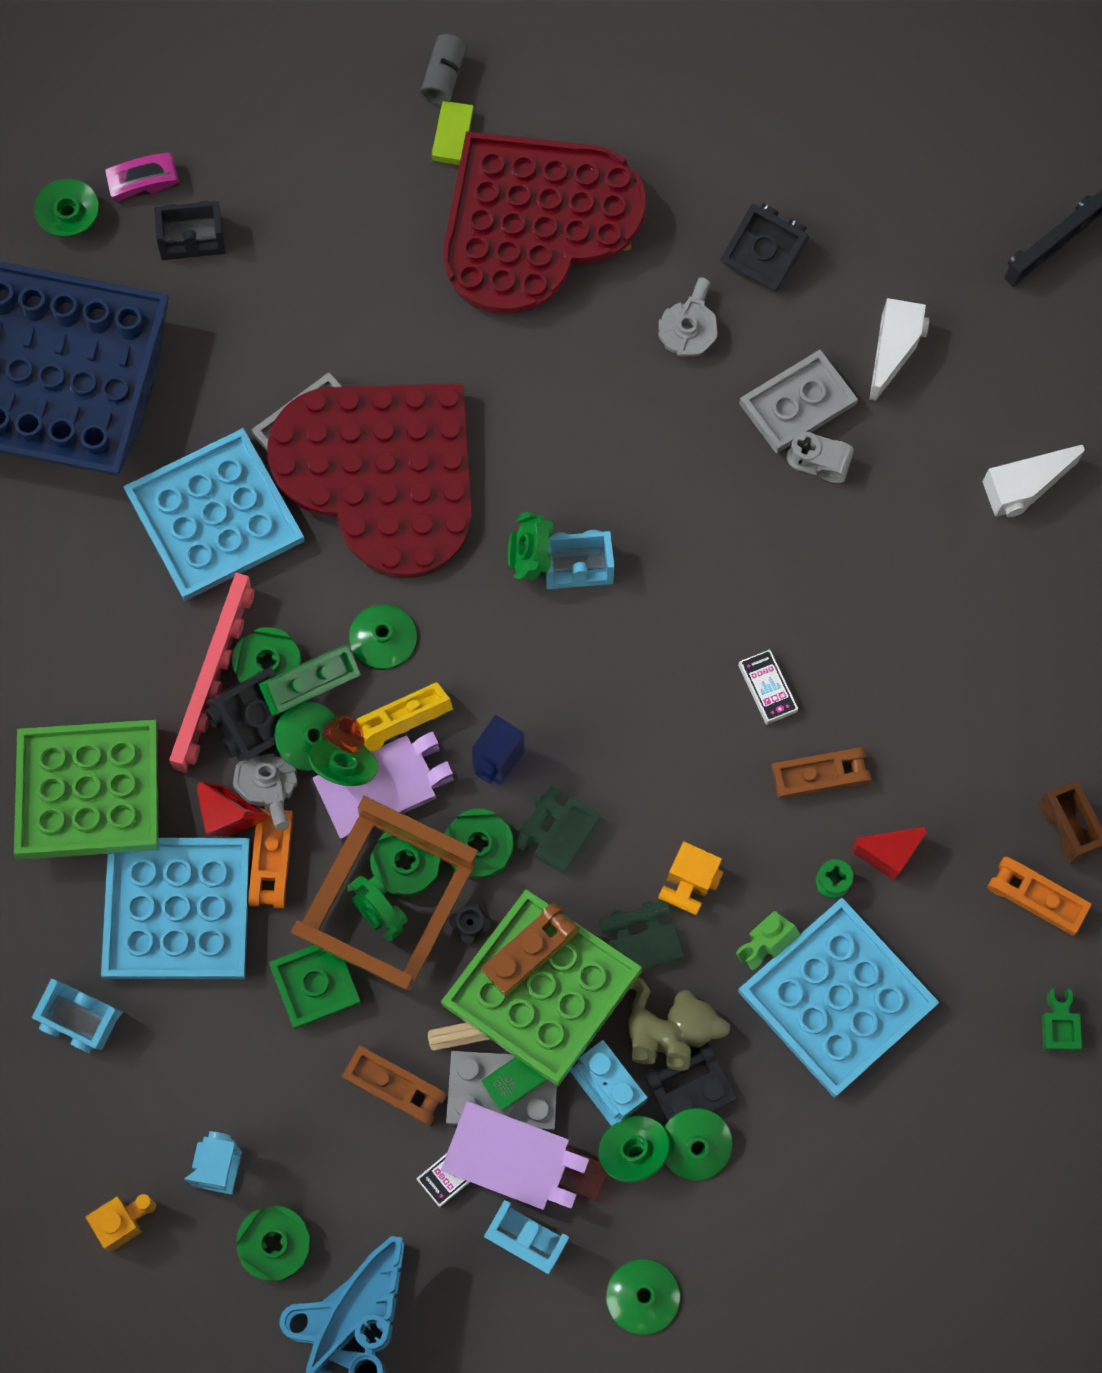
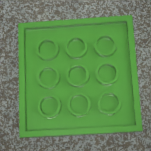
(86, 789)
(557, 1007)

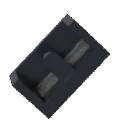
(189, 230)

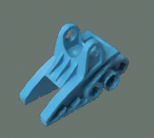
(351, 1310)

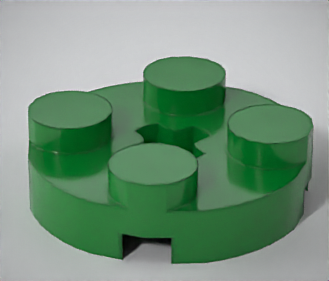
(530, 546)
(263, 642)
(492, 830)
(398, 880)
(376, 908)
(252, 1247)

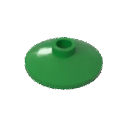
(66, 196)
(383, 651)
(293, 730)
(341, 766)
(693, 1126)
(630, 1137)
(629, 1311)

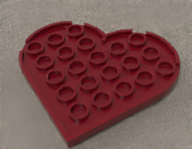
(531, 213)
(384, 466)

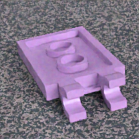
(400, 782)
(511, 1157)

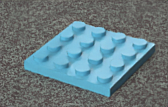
(214, 514)
(177, 911)
(838, 997)

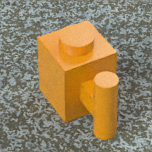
(692, 872)
(116, 1222)

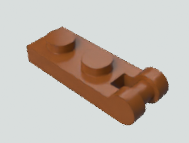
(820, 773)
(529, 950)
(393, 1085)

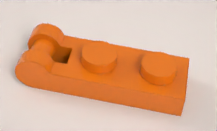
(270, 862)
(1040, 896)

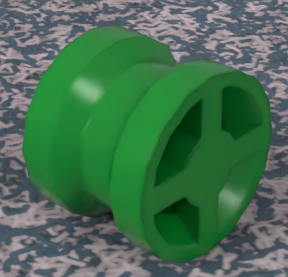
(831, 886)

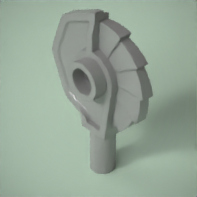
(689, 326)
(266, 783)

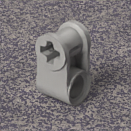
(823, 458)

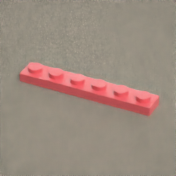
(208, 684)

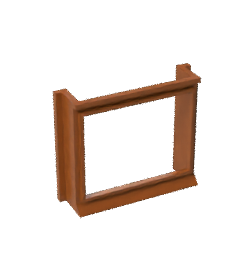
(377, 815)

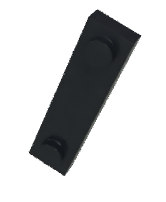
(1024, 263)

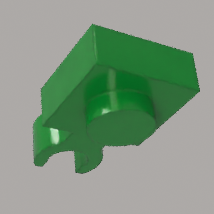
(1060, 1028)

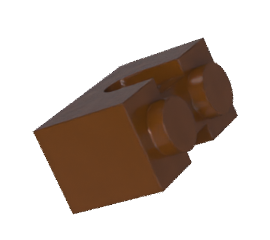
(1060, 807)

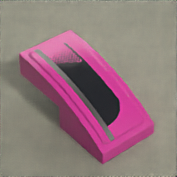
(140, 174)

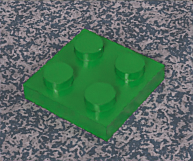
(313, 985)

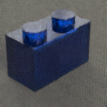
(497, 751)

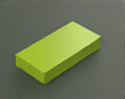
(451, 131)

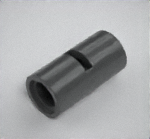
(443, 69)

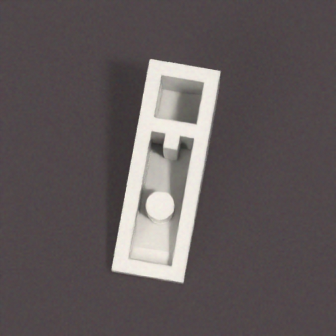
(898, 337)
(1020, 483)

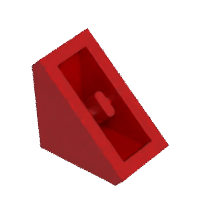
(225, 811)
(889, 850)

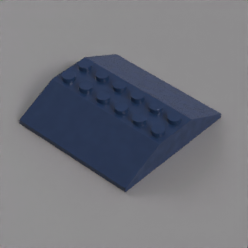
(75, 366)

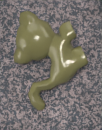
(688, 1024)

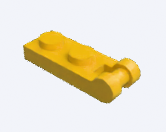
(403, 715)

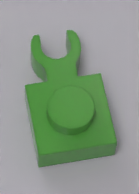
(769, 937)

